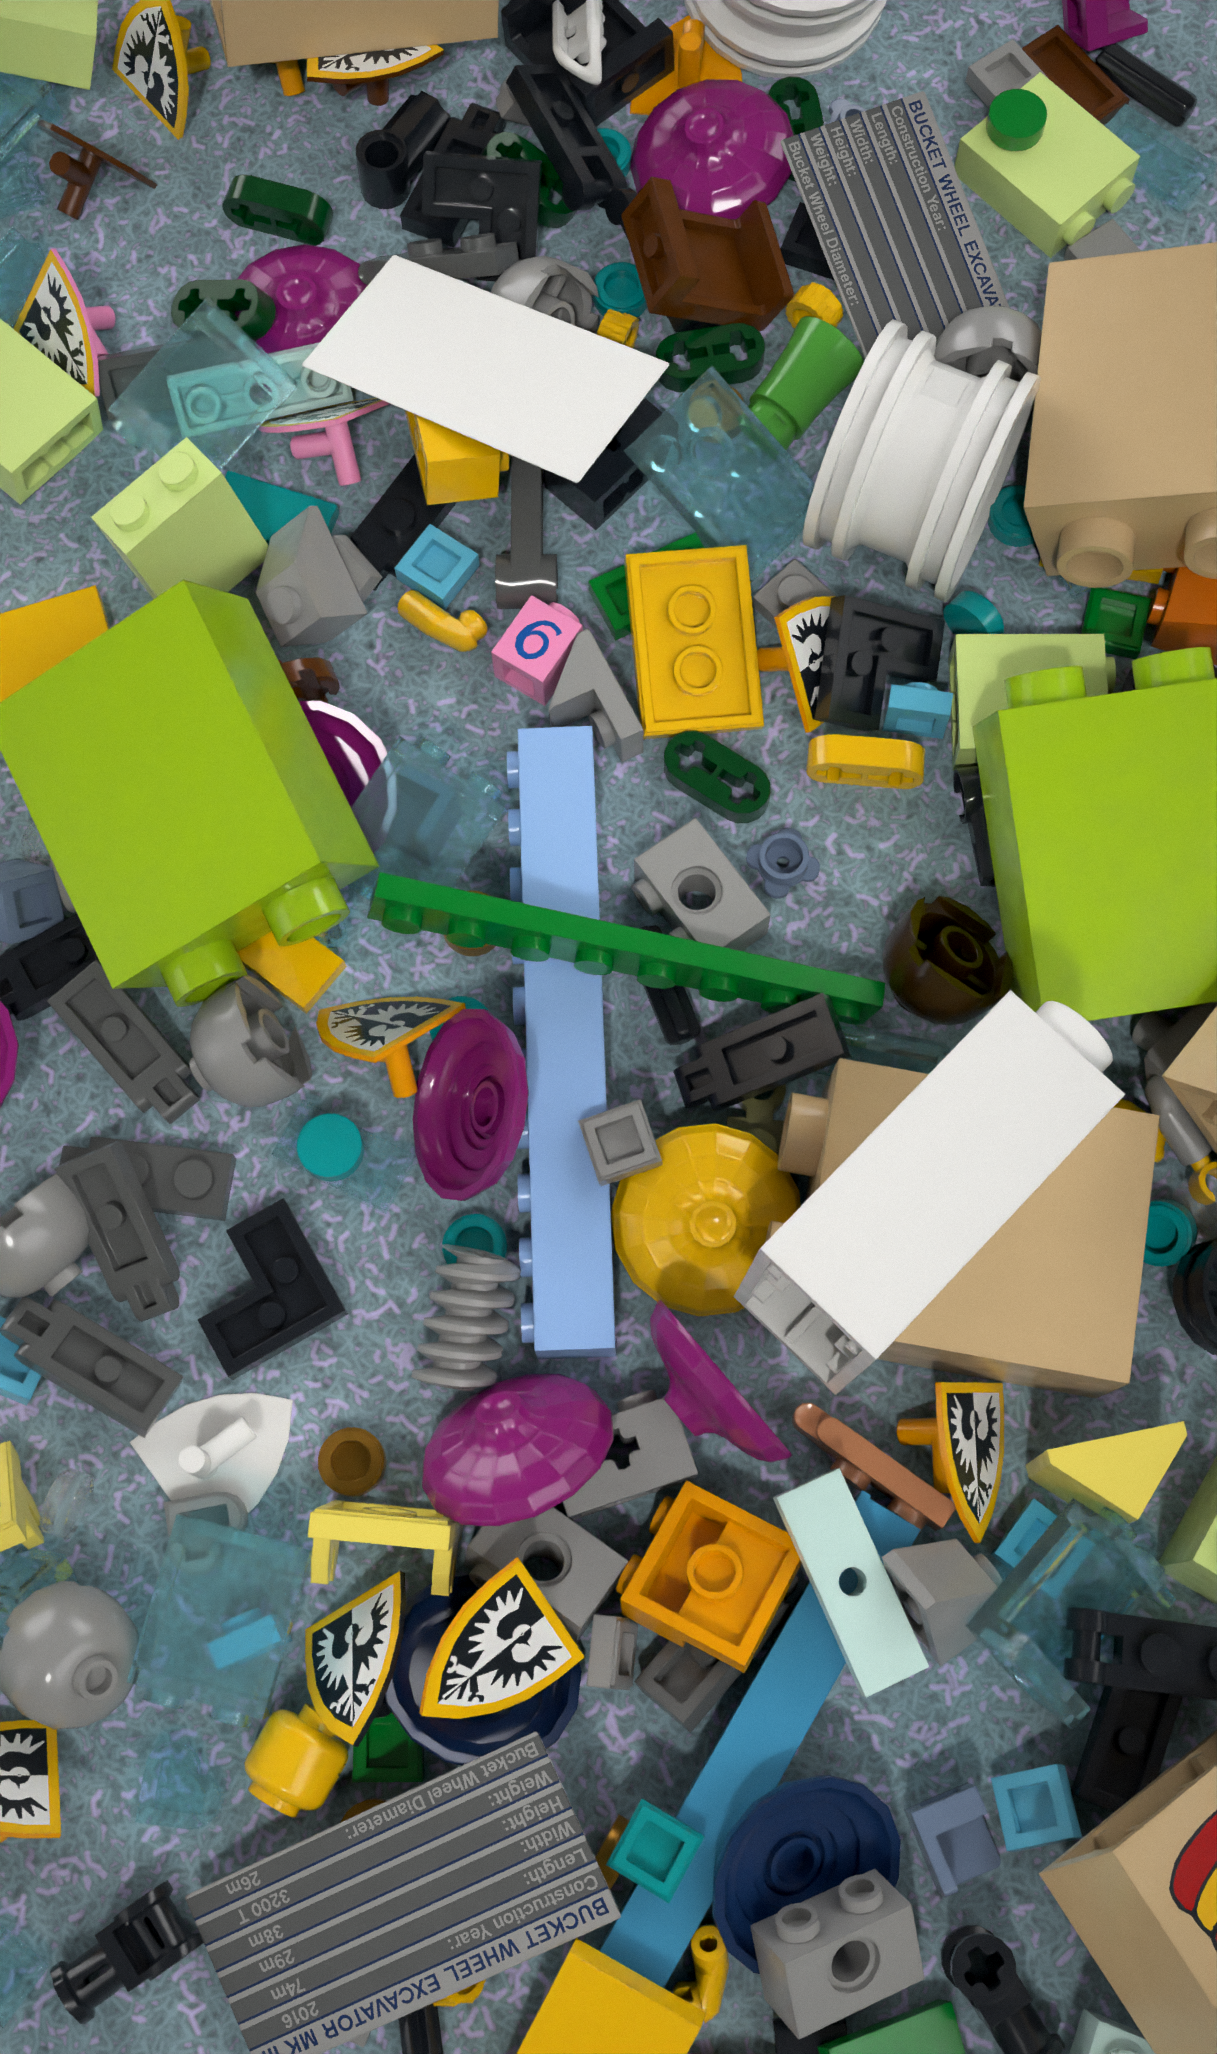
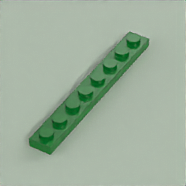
(605, 947)

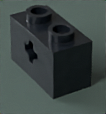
(610, 478)

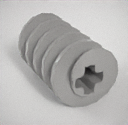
(468, 1320)

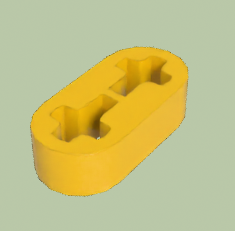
(866, 761)

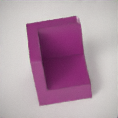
(1101, 22)

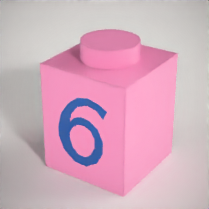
(536, 648)

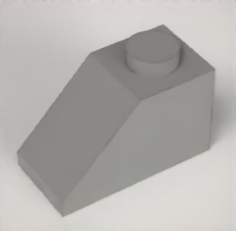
(307, 584)
(941, 1592)

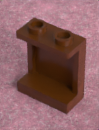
(706, 263)

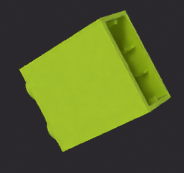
(183, 794)
(1106, 835)

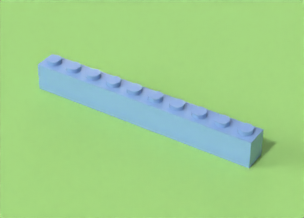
(563, 1053)

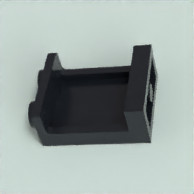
(631, 59)

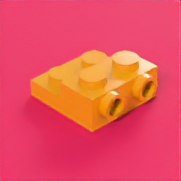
(709, 1576)

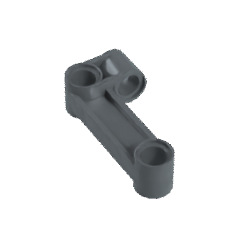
(526, 568)

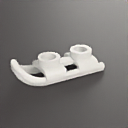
(586, 43)

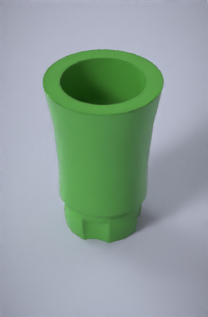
(805, 379)

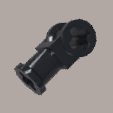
(135, 1947)
(1000, 1996)

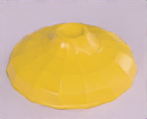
(700, 1216)

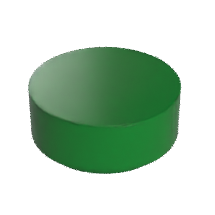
(1016, 119)

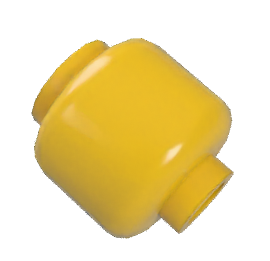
(295, 1761)

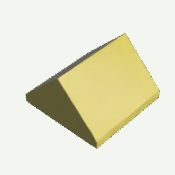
(1111, 1470)

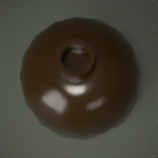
(944, 963)

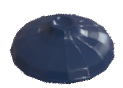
(471, 1737)
(795, 1847)

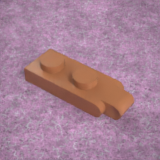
(866, 1464)

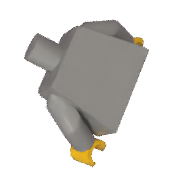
(1163, 1044)

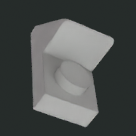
(592, 690)

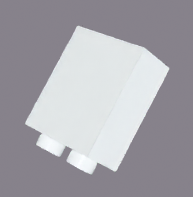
(930, 1187)

